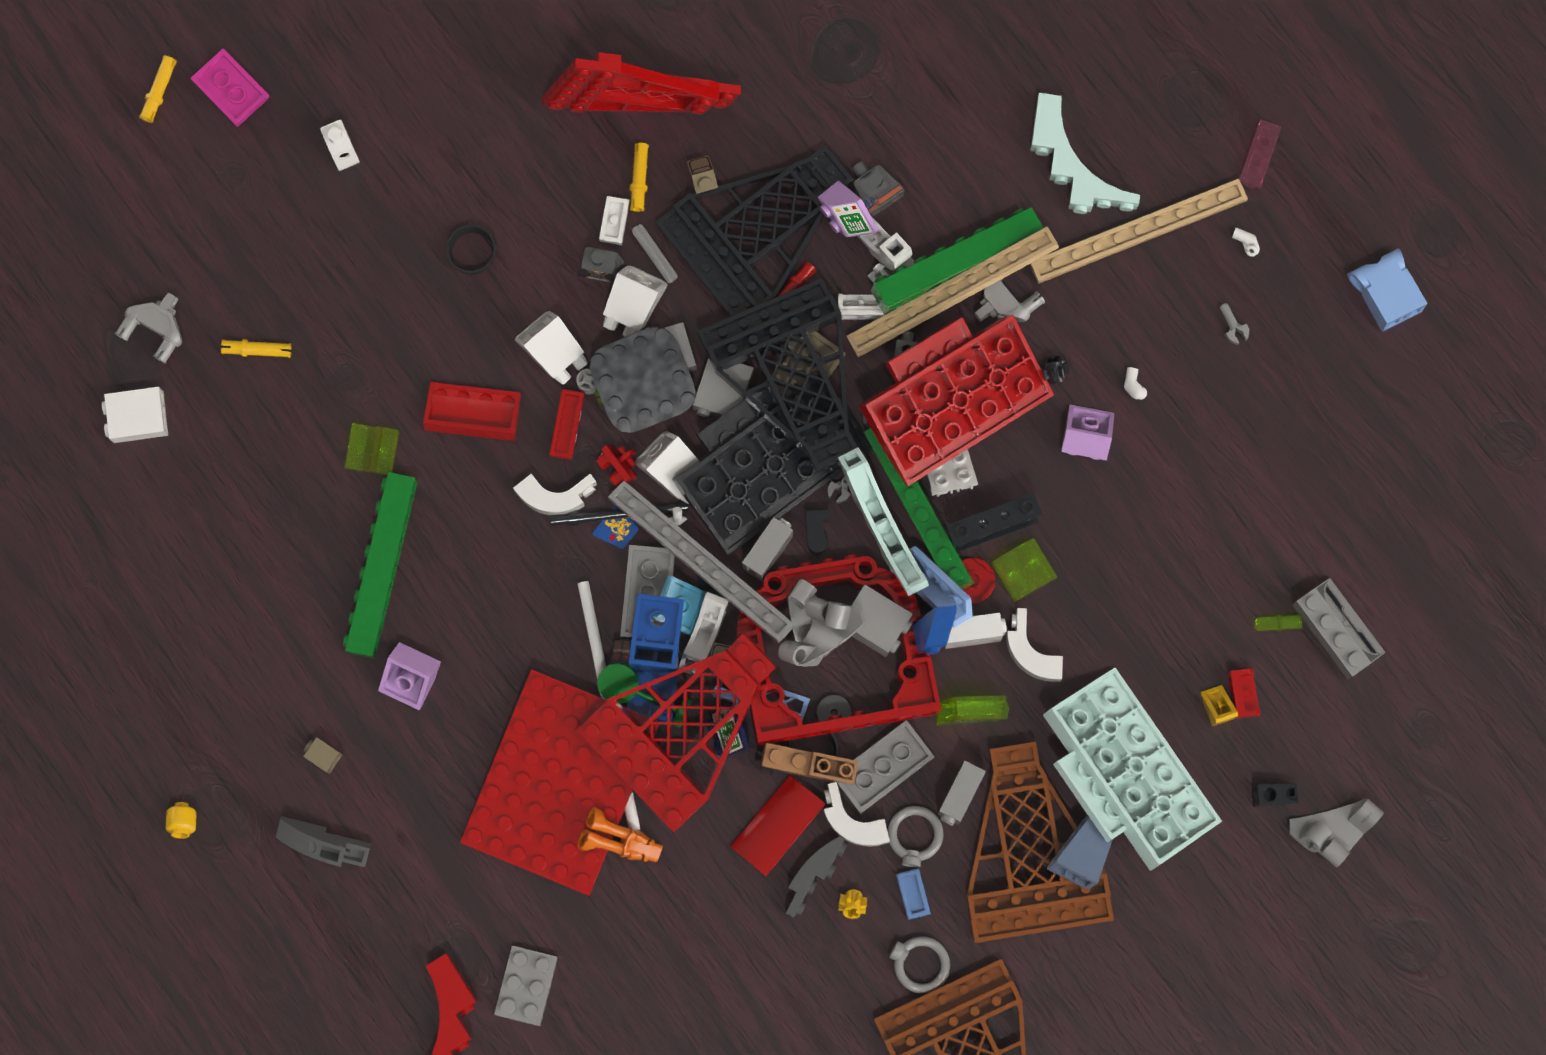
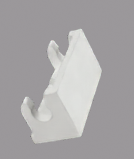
(859, 307)

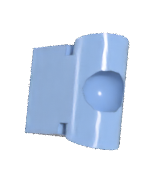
(1388, 290)

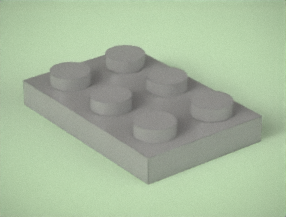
(526, 985)

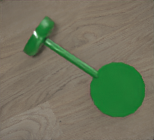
(620, 678)

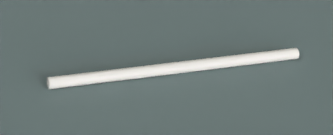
(599, 663)

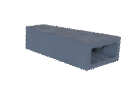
(1082, 855)

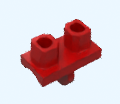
(612, 457)

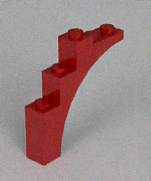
(453, 999)

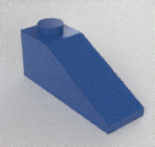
(934, 629)

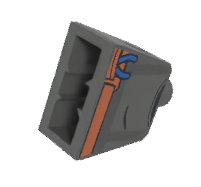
(876, 188)

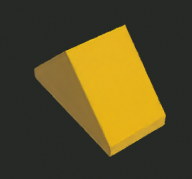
(1218, 705)

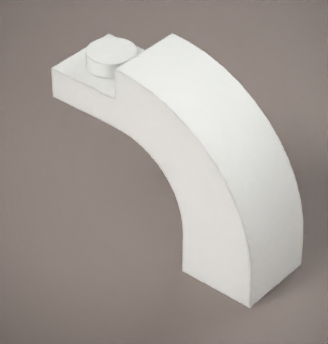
(887, 249)
(554, 503)
(705, 631)
(1030, 661)
(855, 832)

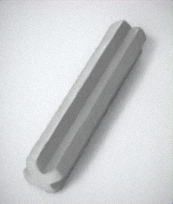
(654, 253)

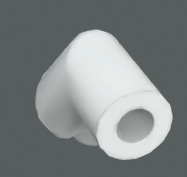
(1249, 241)
(1132, 386)

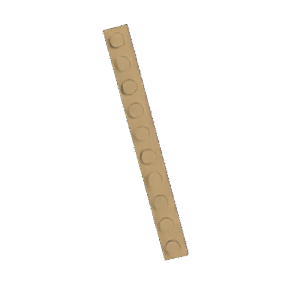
(1138, 231)
(952, 291)

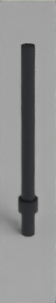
(574, 518)

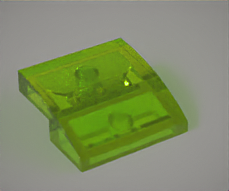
(371, 449)
(1024, 569)

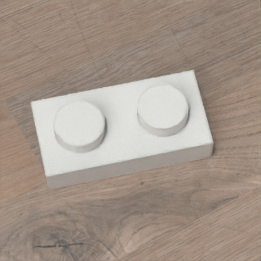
(614, 220)

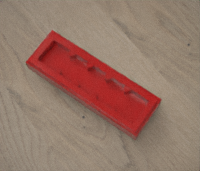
(567, 424)

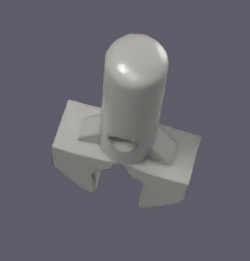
(1234, 326)
(836, 486)

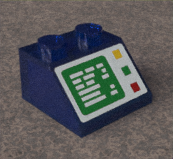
(740, 744)

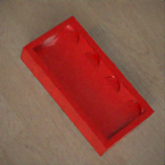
(472, 411)
(778, 825)

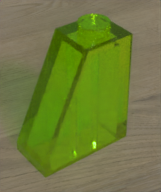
(972, 710)

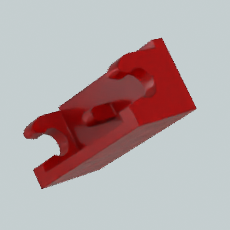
(1243, 693)

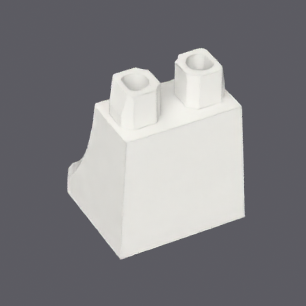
(632, 299)
(552, 346)
(665, 460)

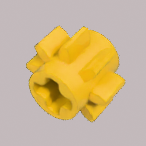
(852, 904)

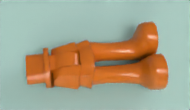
(632, 845)

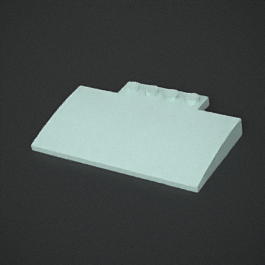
(1128, 771)

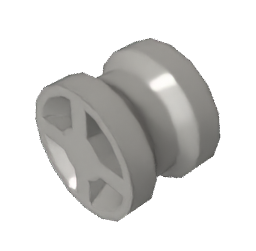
(585, 377)

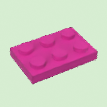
(230, 87)

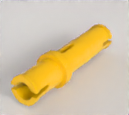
(154, 97)
(638, 184)
(256, 348)

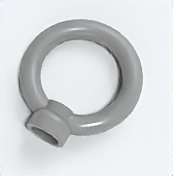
(911, 857)
(899, 954)

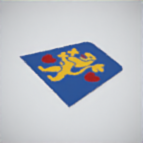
(616, 531)

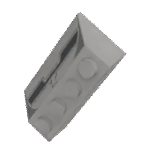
(1338, 628)

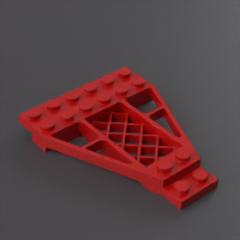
(618, 86)
(645, 763)

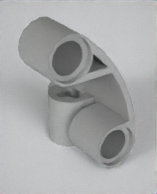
(802, 623)
(831, 627)
(1336, 830)

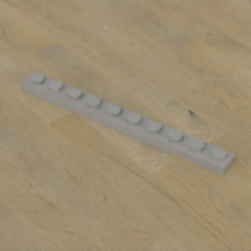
(701, 562)

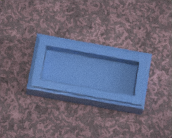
(913, 894)

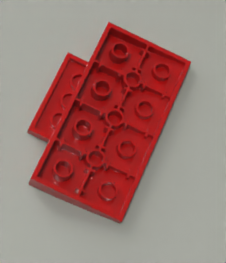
(954, 394)

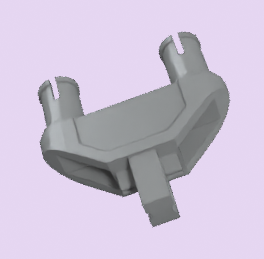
(1000, 302)
(158, 318)

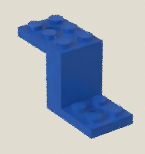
(655, 649)

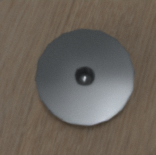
(832, 706)

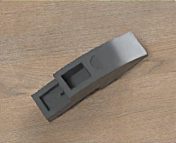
(322, 846)
(817, 866)

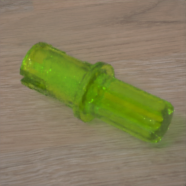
(1278, 622)

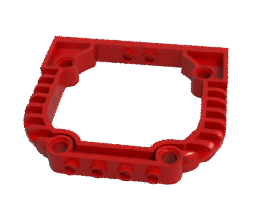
(917, 695)

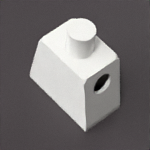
(338, 144)

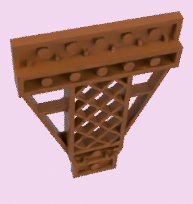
(1037, 906)
(951, 1011)

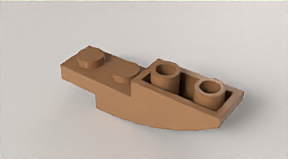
(809, 764)

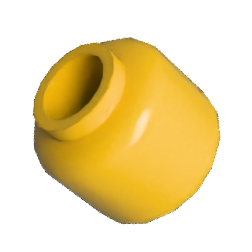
(181, 820)

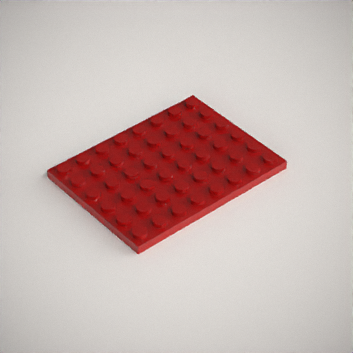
(547, 785)

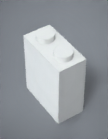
(135, 415)
(977, 631)

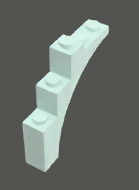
(1066, 167)
(880, 522)

